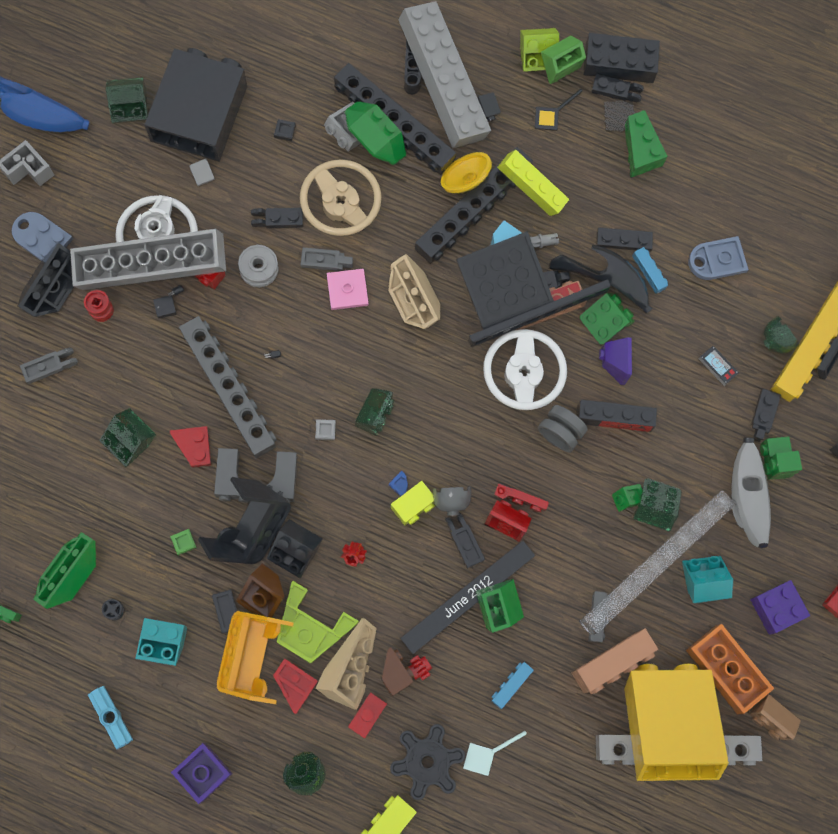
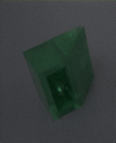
(127, 99)
(374, 410)
(127, 436)

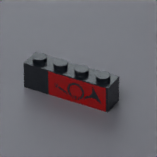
(617, 415)

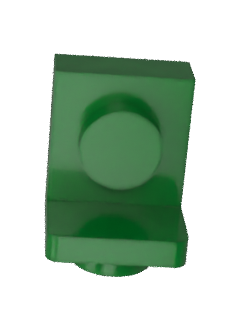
(627, 497)
(9, 615)

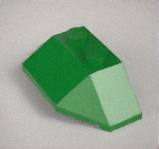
(375, 132)
(67, 572)

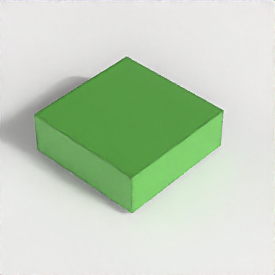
(183, 542)

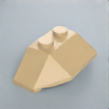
(413, 293)

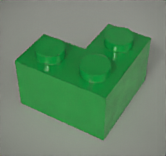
(779, 458)

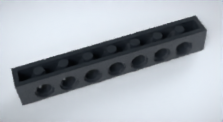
(446, 156)
(425, 244)

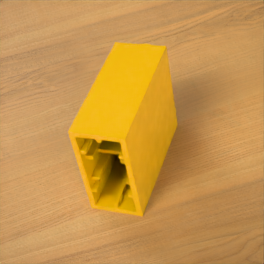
(675, 724)

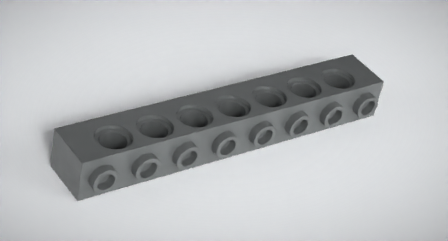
(196, 328)

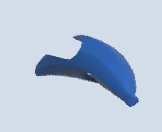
(37, 110)

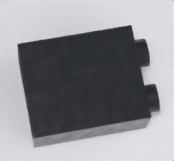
(196, 103)

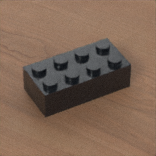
(621, 57)

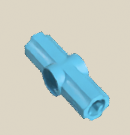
(103, 705)

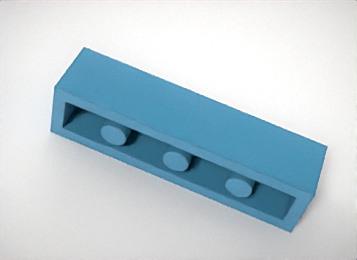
(649, 269)
(512, 685)

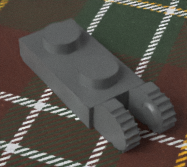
(47, 365)

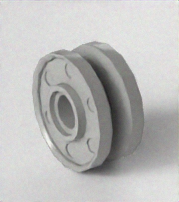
(258, 276)

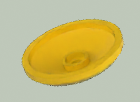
(466, 173)

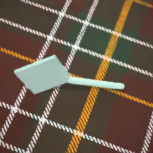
(480, 758)

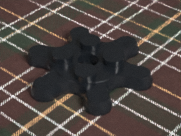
(438, 772)

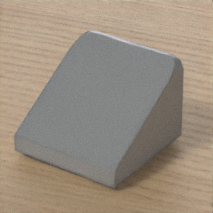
(201, 172)

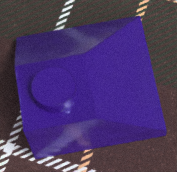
(617, 359)

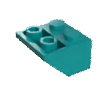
(707, 579)
(161, 642)

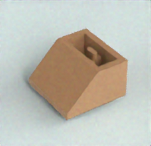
(775, 718)

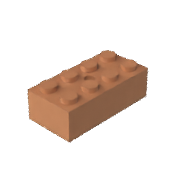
(612, 662)

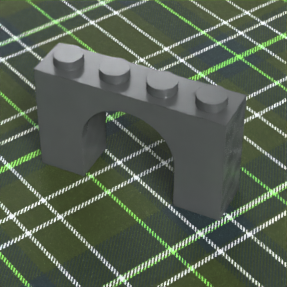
(228, 466)

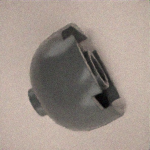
(452, 499)

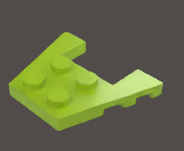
(308, 636)

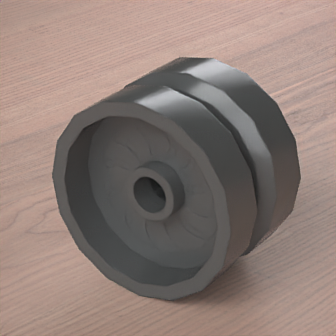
(562, 428)

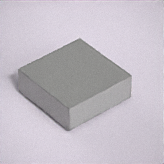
(325, 429)

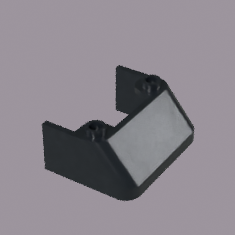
(256, 528)

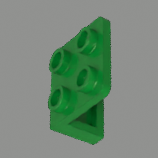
(606, 317)

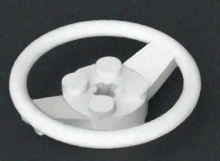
(156, 216)
(524, 359)

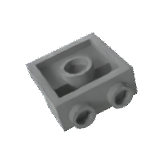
(337, 126)

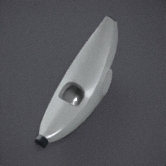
(751, 494)

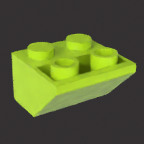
(532, 44)

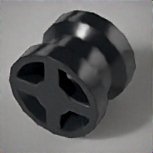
(110, 607)

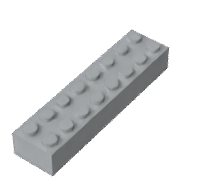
(444, 74)
(148, 259)

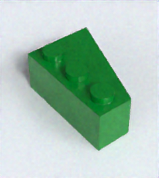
(643, 145)

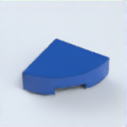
(399, 484)

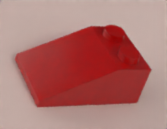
(508, 520)

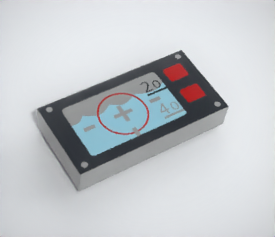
(718, 365)

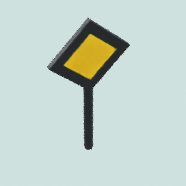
(547, 118)

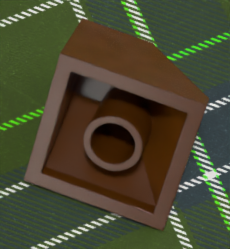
(262, 592)

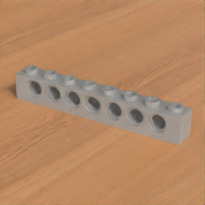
(750, 745)

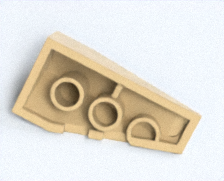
(345, 673)

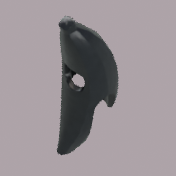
(618, 273)

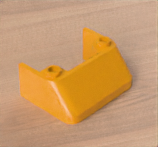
(245, 655)

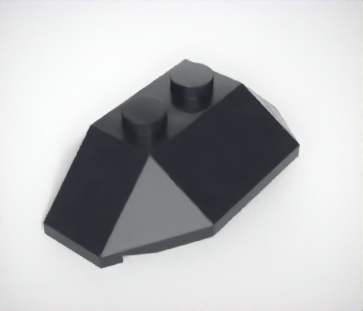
(48, 284)

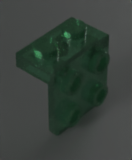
(658, 504)

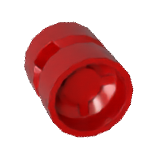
(98, 305)

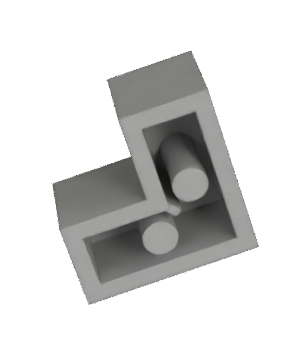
(25, 161)

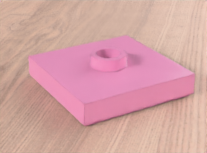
(347, 289)

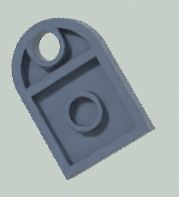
(40, 234)
(719, 259)

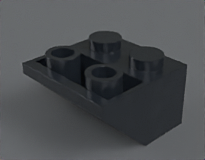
(294, 548)

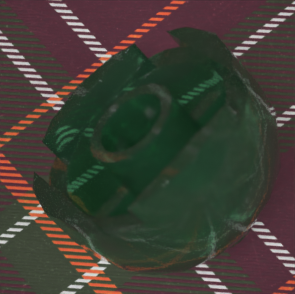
(779, 337)
(304, 774)

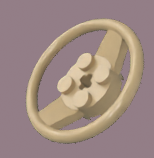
(340, 191)

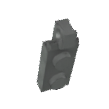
(325, 259)

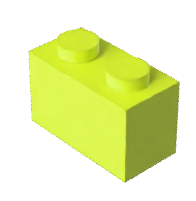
(413, 504)

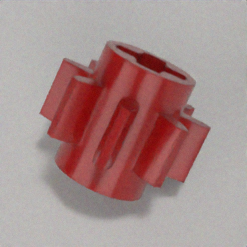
(353, 554)
(420, 667)

